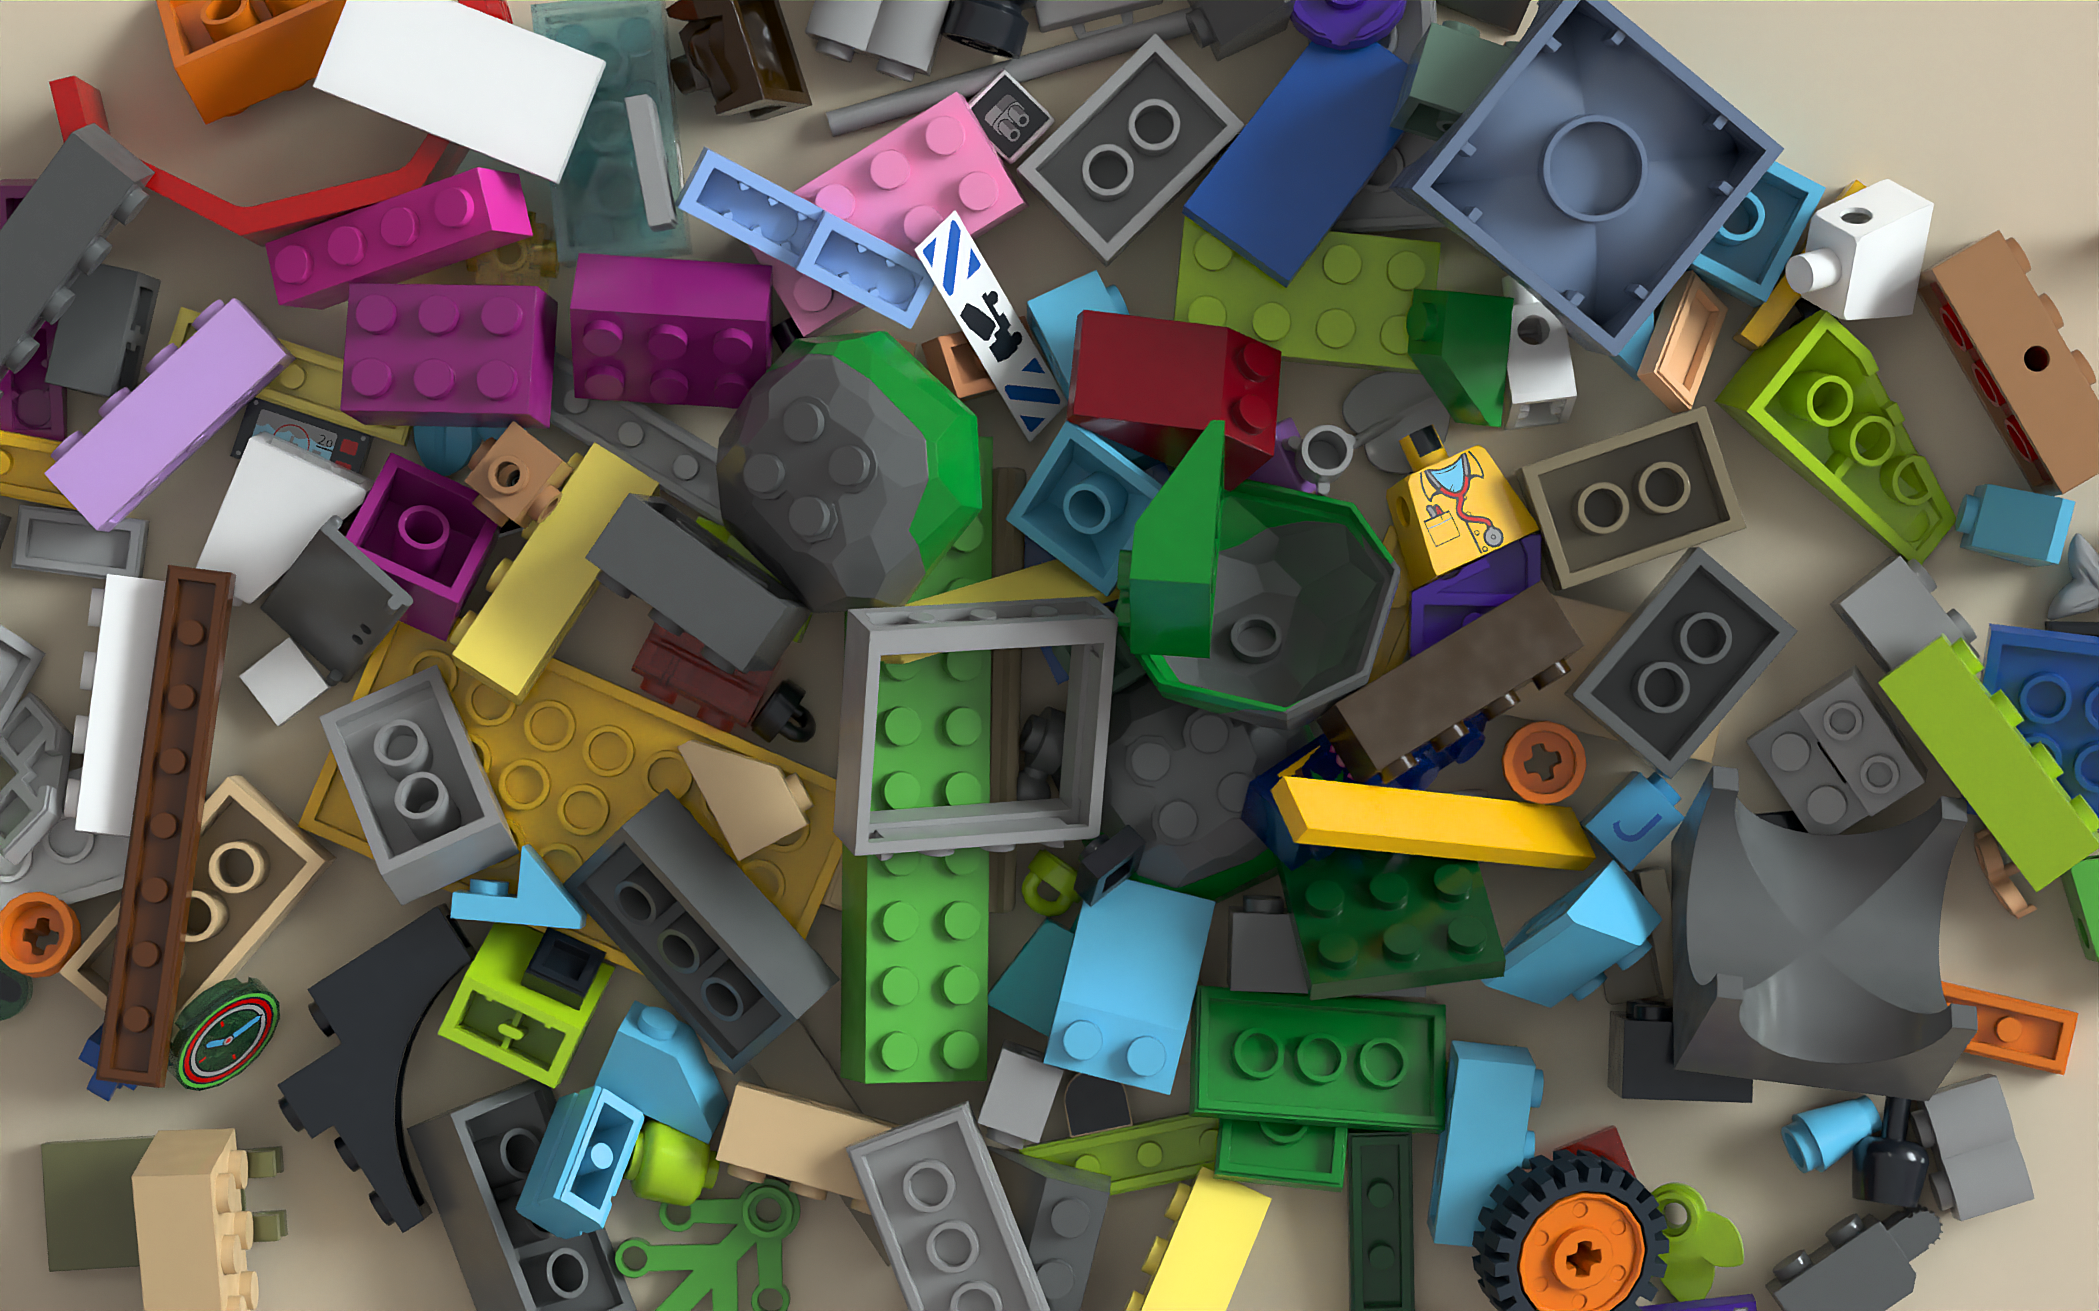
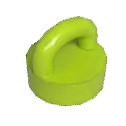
(1056, 873)

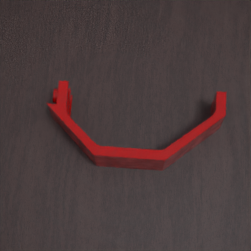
(435, 160)

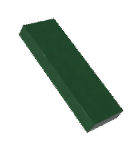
(1380, 1220)

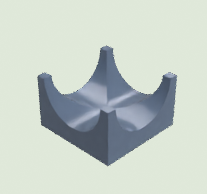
(1591, 169)

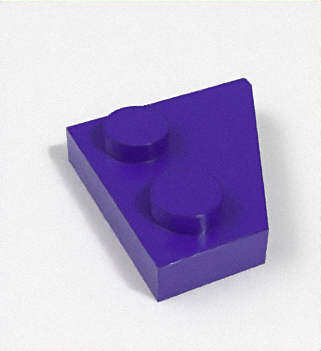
(1471, 592)

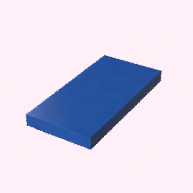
(1302, 157)

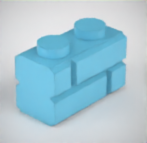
(580, 1162)

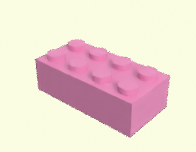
(901, 195)

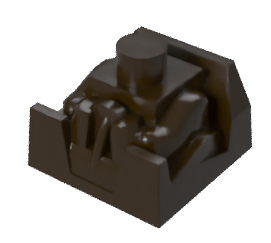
(739, 56)

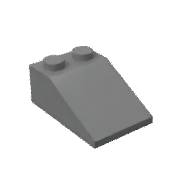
(418, 786)

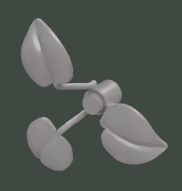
(1381, 414)

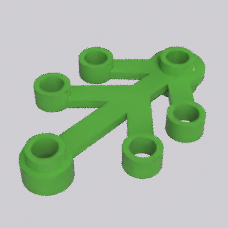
(717, 1263)

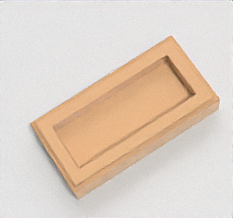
(1682, 342)

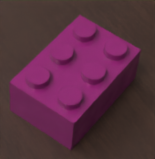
(670, 329)
(449, 355)

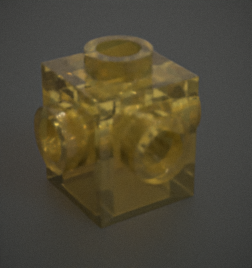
(534, 267)

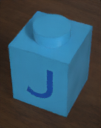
(1634, 818)

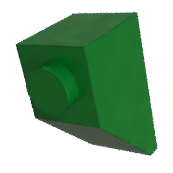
(1462, 350)

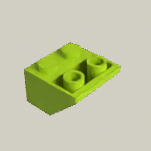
(511, 1021)

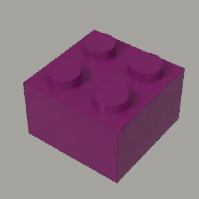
(425, 540)

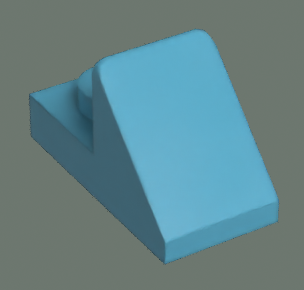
(539, 898)

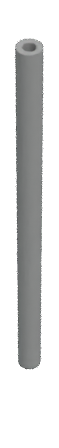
(1022, 69)

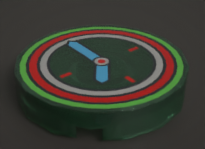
(222, 1033)

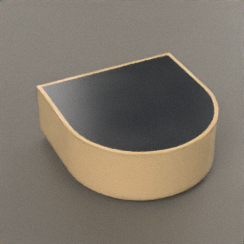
(1095, 1105)

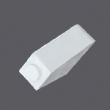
(275, 511)

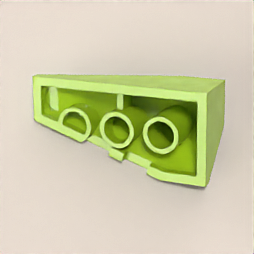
(1829, 419)

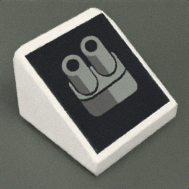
(1009, 116)

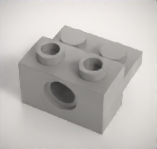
(1861, 741)

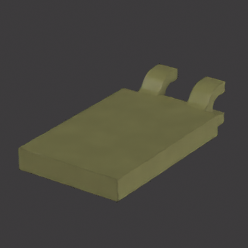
(93, 1202)

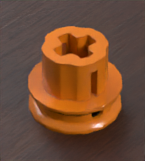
(1564, 774)
(35, 916)

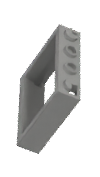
(970, 627)

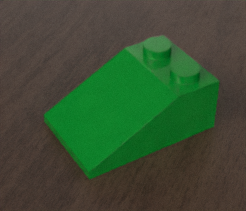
(1174, 557)

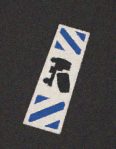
(991, 325)

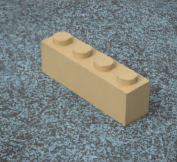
(795, 1141)

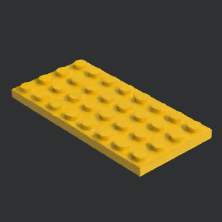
(579, 768)

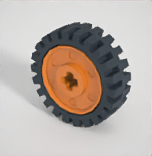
(1570, 1238)

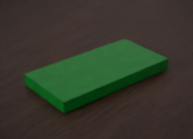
(1318, 1060)

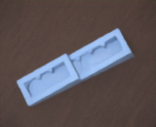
(806, 237)

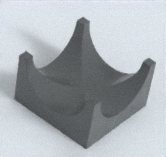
(1813, 949)

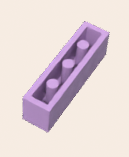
(169, 414)

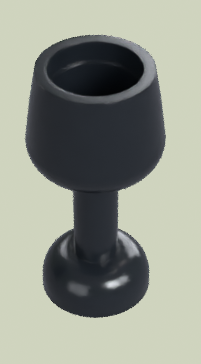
(1888, 1166)

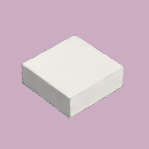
(285, 681)

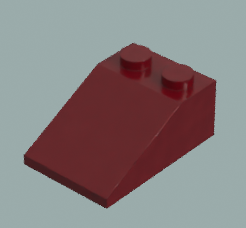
(1164, 382)

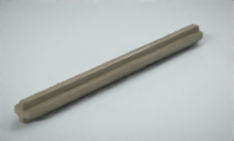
(1006, 670)

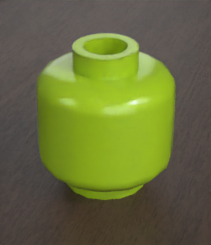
(670, 1165)

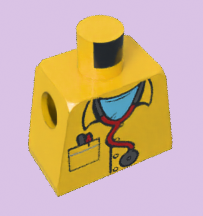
(1452, 507)

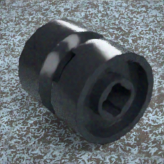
(988, 25)

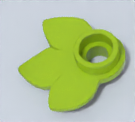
(1695, 1245)

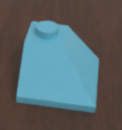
(1084, 505)

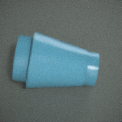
(1829, 1132)

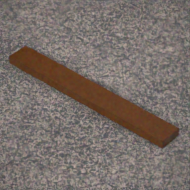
(166, 826)

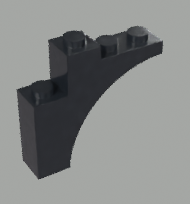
(359, 1085)

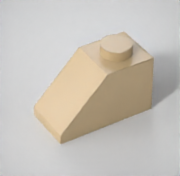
(747, 796)

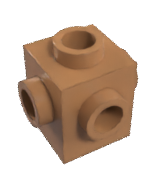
(500, 461)

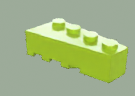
(1991, 761)

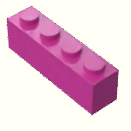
(399, 238)

